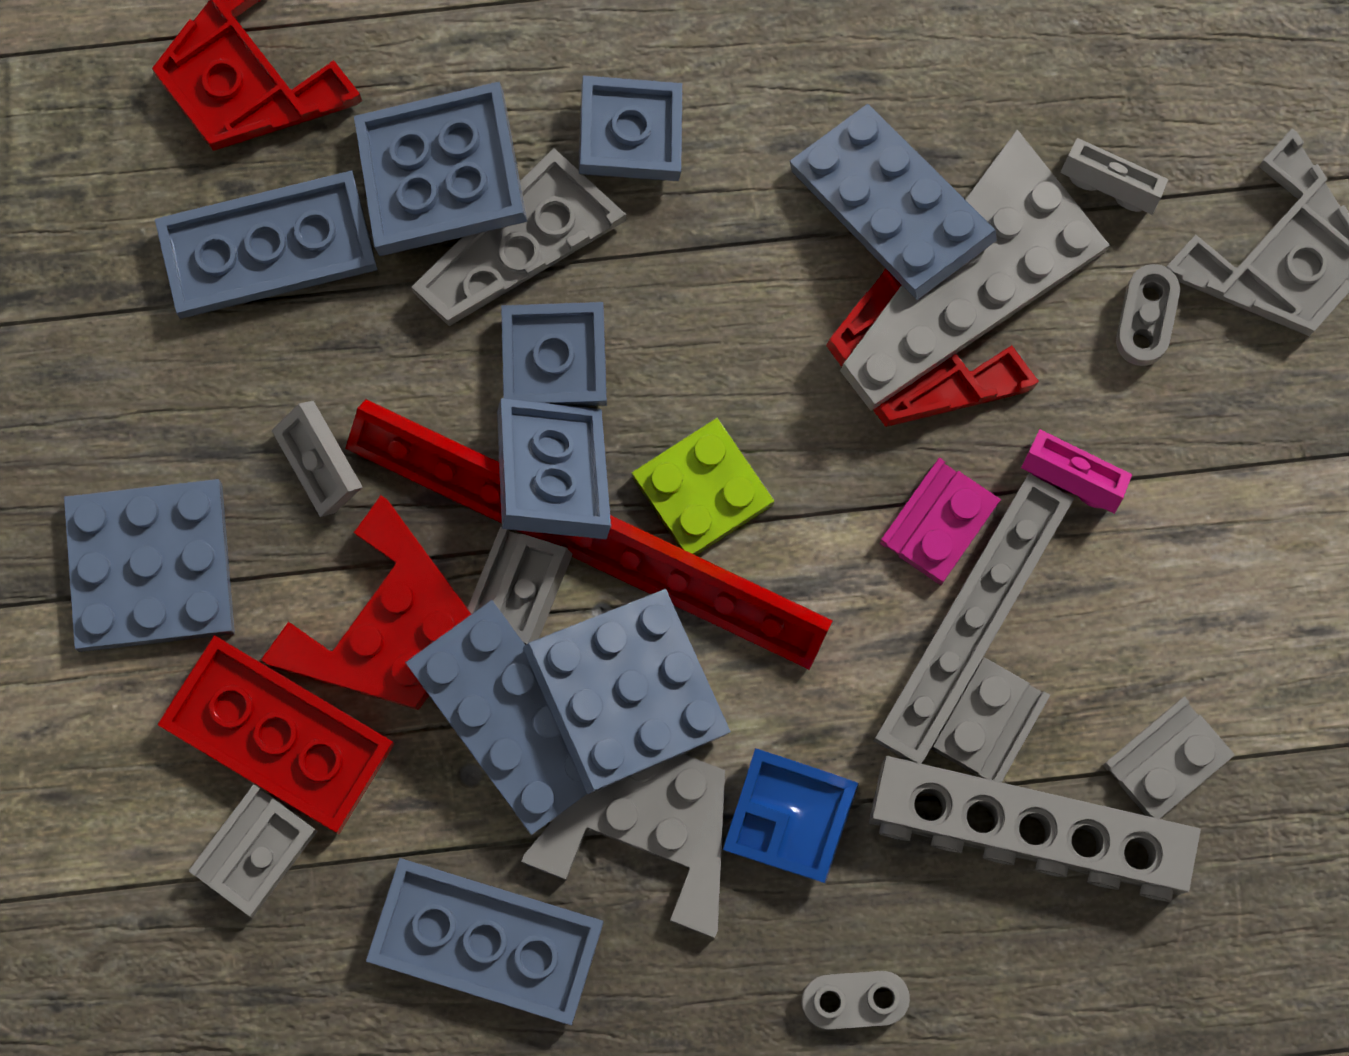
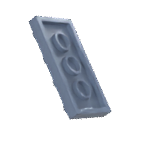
(893, 201)
(265, 244)
(500, 714)
(485, 941)

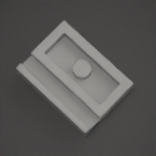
(522, 581)
(990, 721)
(1168, 759)
(253, 851)

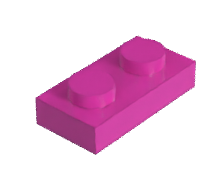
(1077, 472)

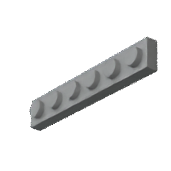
(973, 620)

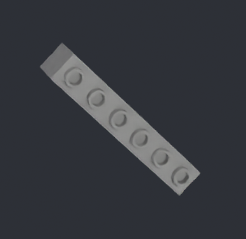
(1168, 844)

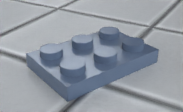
(552, 469)

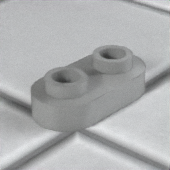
(1148, 317)
(855, 1000)

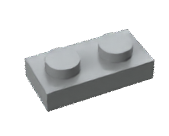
(1125, 181)
(316, 458)

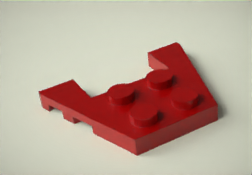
(233, 88)
(944, 387)
(397, 623)

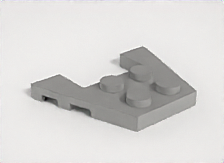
(1298, 267)
(662, 811)

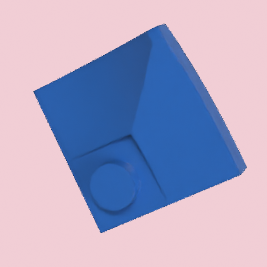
(790, 815)

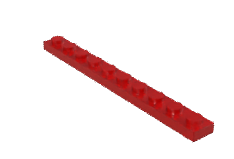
(625, 554)

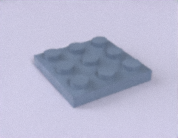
(439, 169)
(148, 565)
(626, 690)

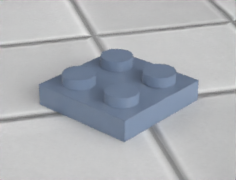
(630, 128)
(554, 353)

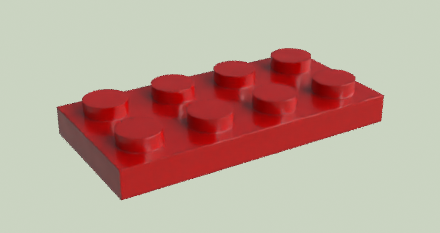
(276, 734)

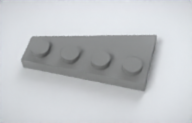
(562, 217)

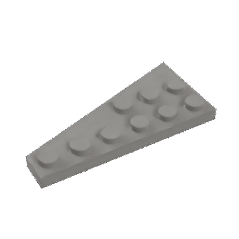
(1037, 246)

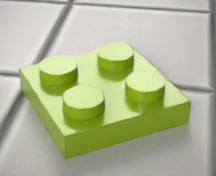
(702, 488)

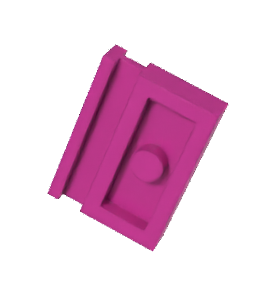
(940, 521)

